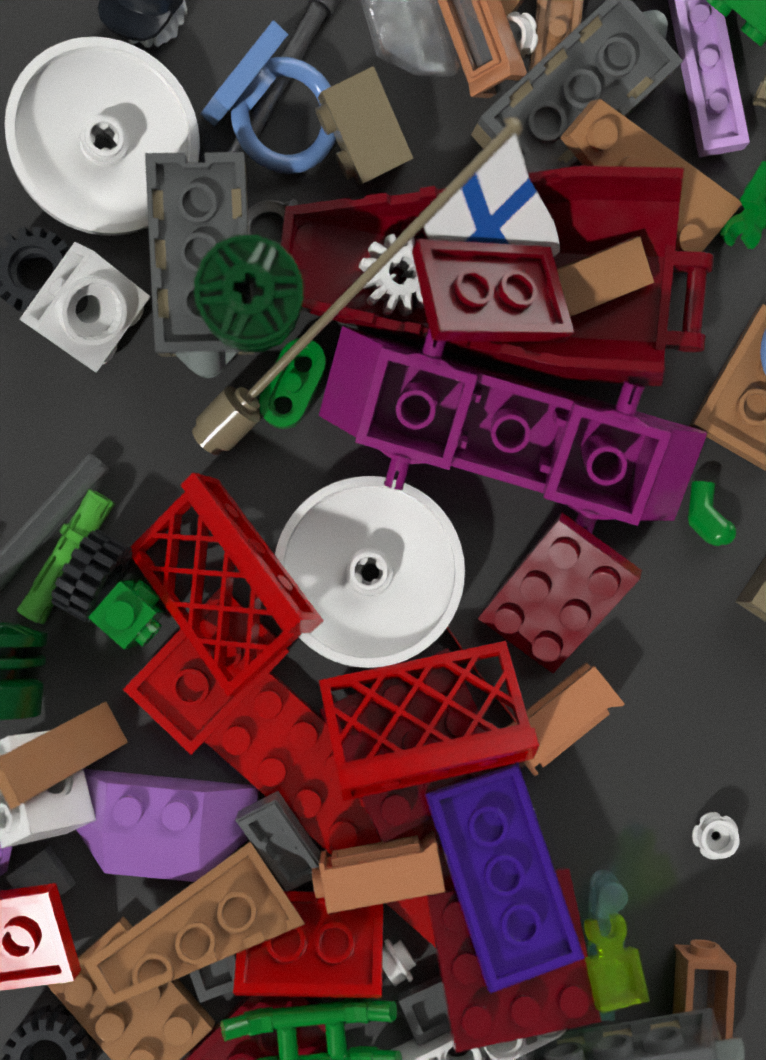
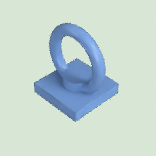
(247, 86)

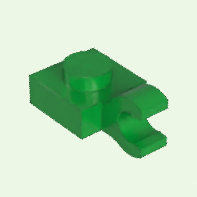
(753, 218)

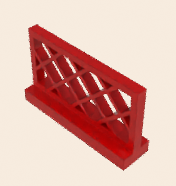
(254, 560)
(435, 760)

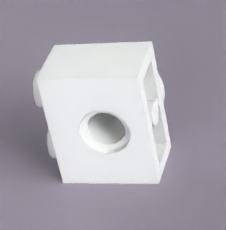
(111, 307)
(48, 814)

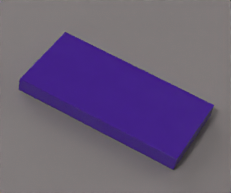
(503, 877)

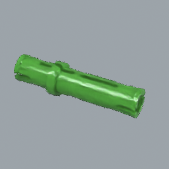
(88, 518)

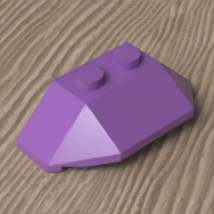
(163, 824)

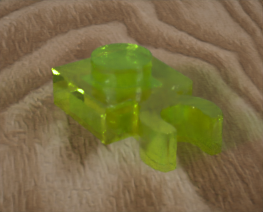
(615, 971)

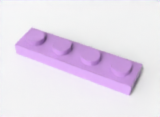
(709, 77)

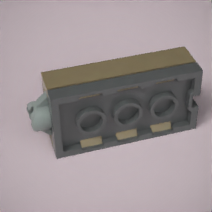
(608, 57)
(187, 215)
(666, 1037)

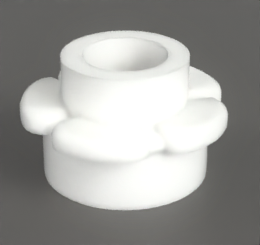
(526, 26)
(728, 836)
(397, 962)

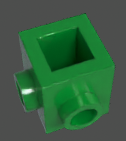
(130, 614)

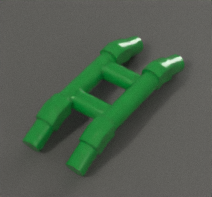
(330, 1013)

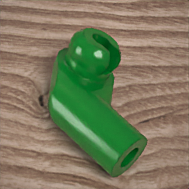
(707, 520)

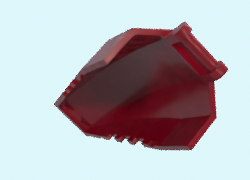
(590, 213)

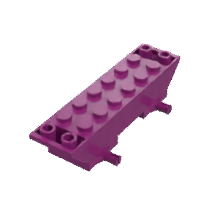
(526, 433)

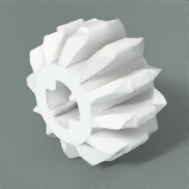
(392, 293)

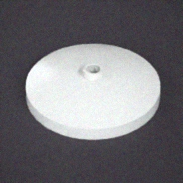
(86, 93)
(417, 562)

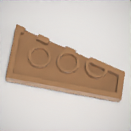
(609, 139)
(206, 922)

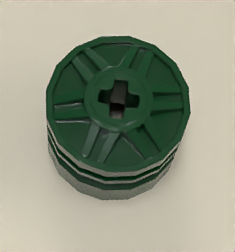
(270, 316)
(19, 694)

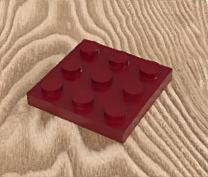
(406, 807)
(523, 1010)

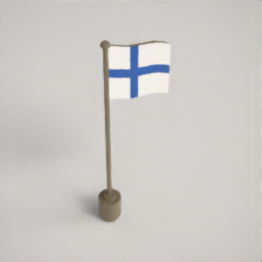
(482, 205)

